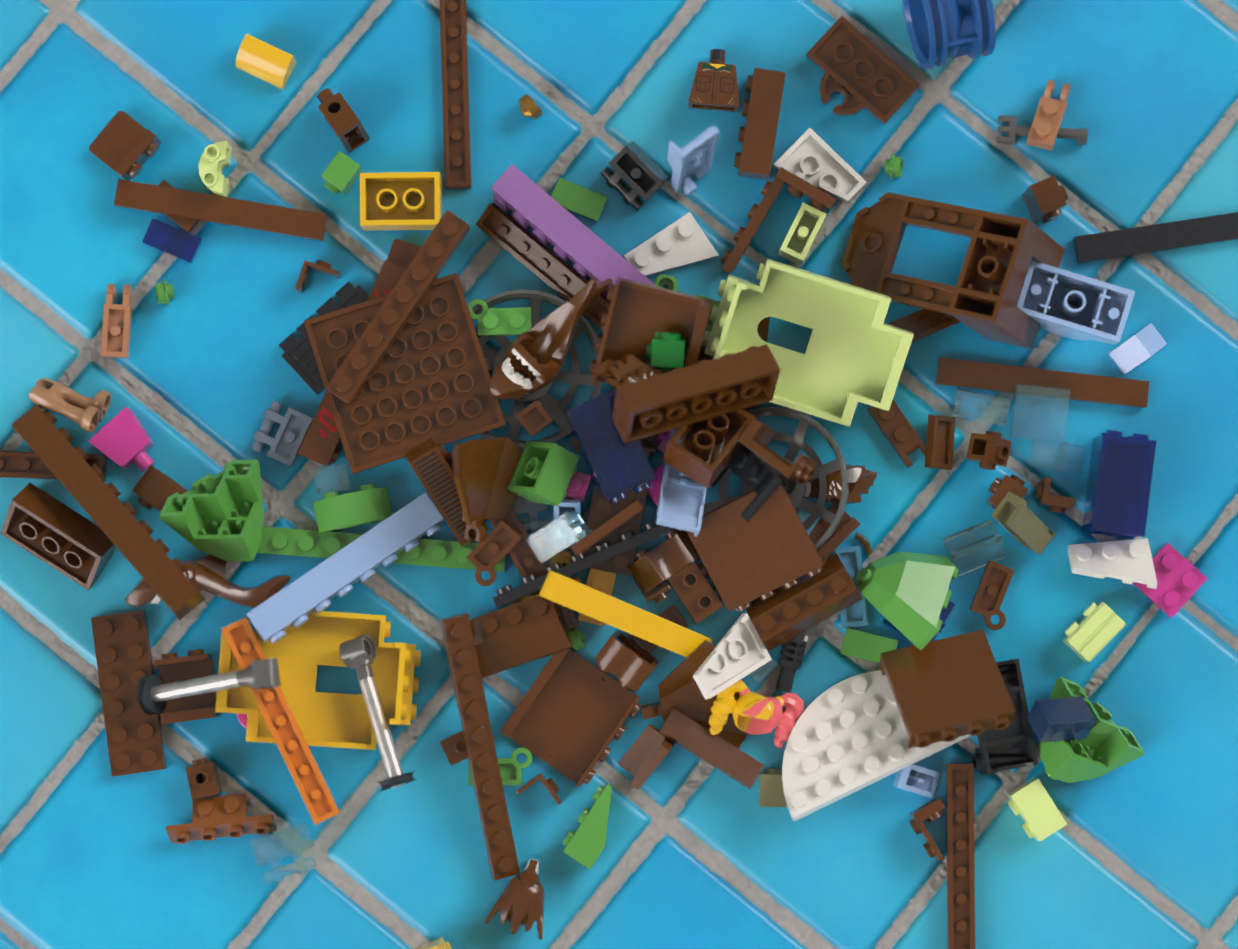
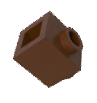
(1000, 488)
(455, 748)
(203, 778)

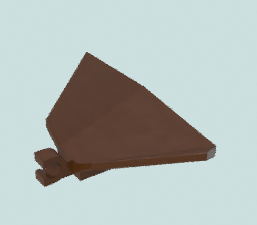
(482, 479)
(683, 694)

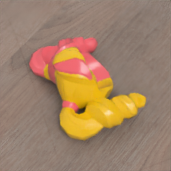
(756, 713)

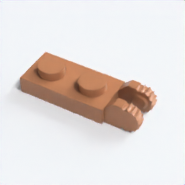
(1048, 118)
(116, 324)

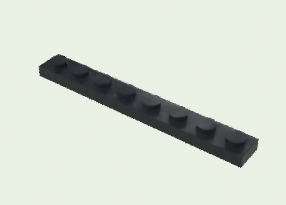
(580, 562)

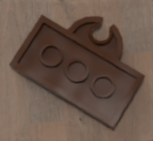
(859, 73)

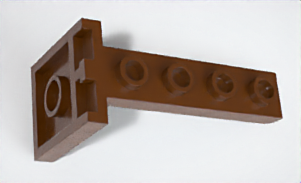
(796, 187)

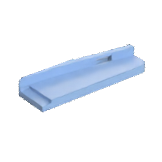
(692, 159)
(680, 499)

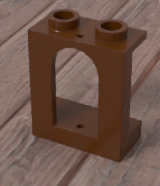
(757, 438)

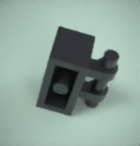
(638, 171)

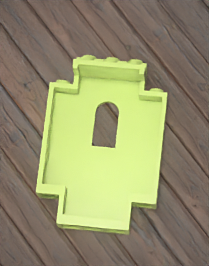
(849, 351)

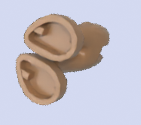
(67, 402)

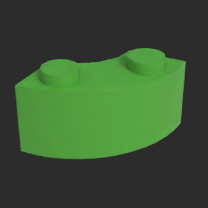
(352, 509)

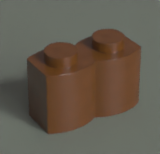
(626, 661)

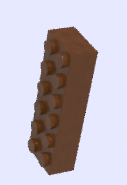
(695, 393)

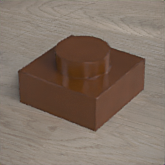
(534, 418)

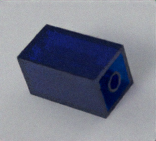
(611, 462)
(1119, 485)

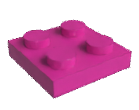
(1175, 580)

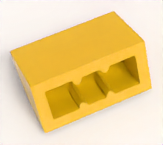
(265, 61)

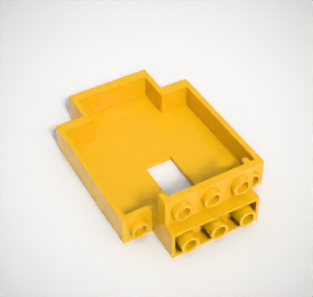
(323, 716)

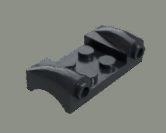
(1015, 744)

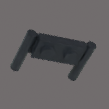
(755, 476)

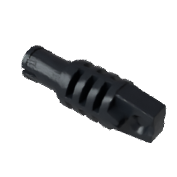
(790, 661)

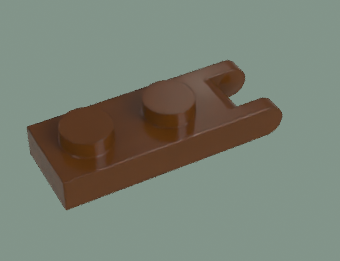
(898, 431)

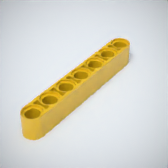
(620, 614)

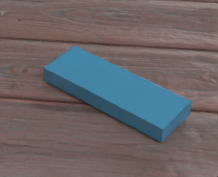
(857, 613)

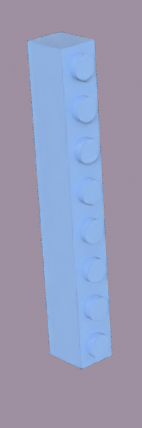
(345, 568)

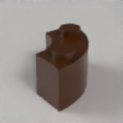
(155, 488)
(664, 560)

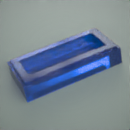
(172, 240)

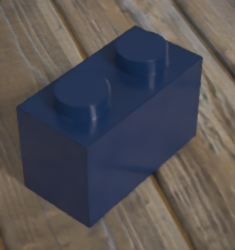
(1061, 719)

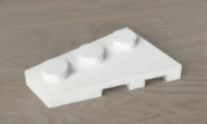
(821, 167)
(672, 247)
(1114, 559)
(732, 659)

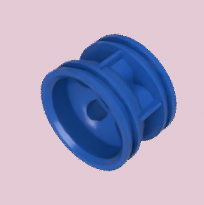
(949, 29)

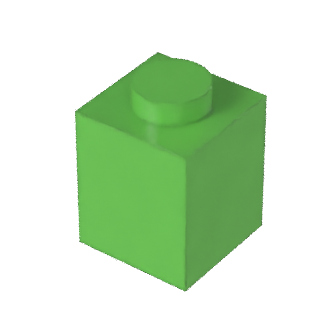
(341, 174)

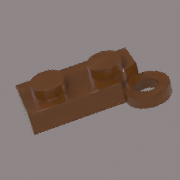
(491, 551)
(991, 593)

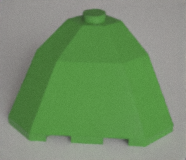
(221, 512)
(909, 591)
(1089, 758)

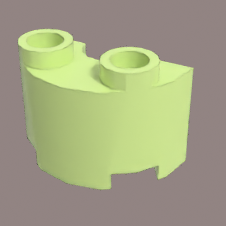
(211, 164)

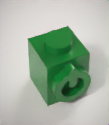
(667, 351)

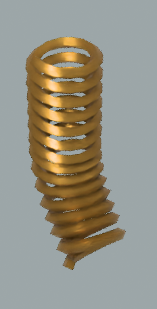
(867, 547)

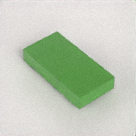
(579, 199)
(866, 645)

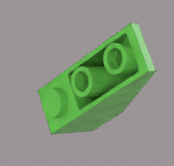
(590, 837)

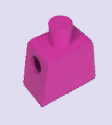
(125, 441)

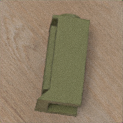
(1022, 523)

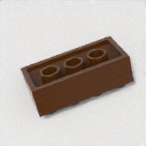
(57, 535)
(803, 604)
(519, 634)

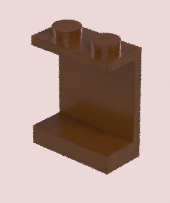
(184, 668)

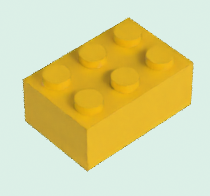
(400, 201)

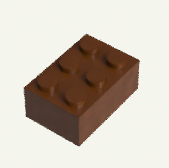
(707, 446)

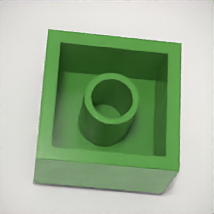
(543, 473)

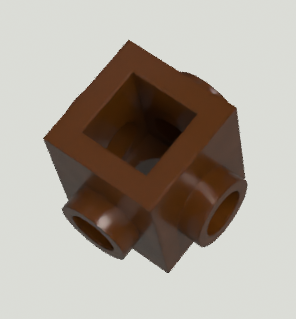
(988, 450)

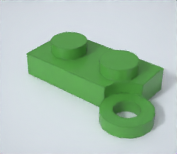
(501, 320)
(510, 768)

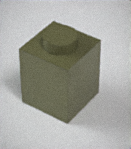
(771, 788)

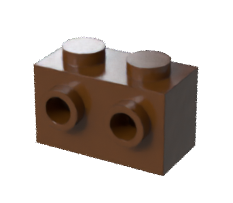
(1045, 200)
(695, 591)

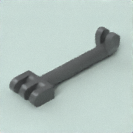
(1013, 130)

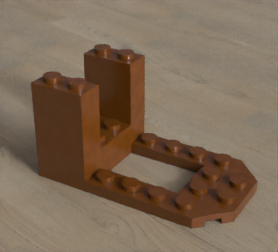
(989, 275)

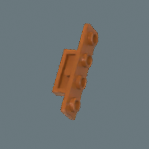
(221, 818)

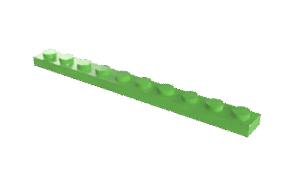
(324, 545)

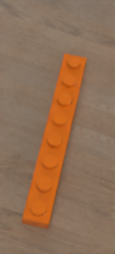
(283, 727)

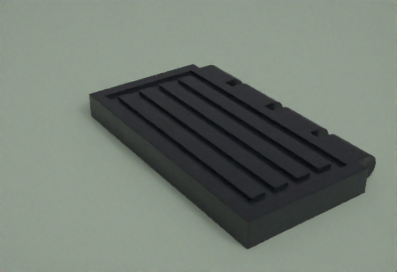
(300, 352)

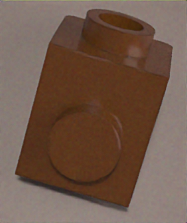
(1056, 503)

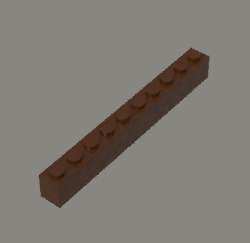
(108, 512)

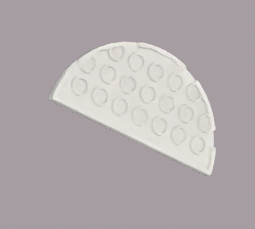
(846, 743)

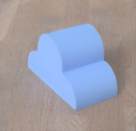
(1075, 304)

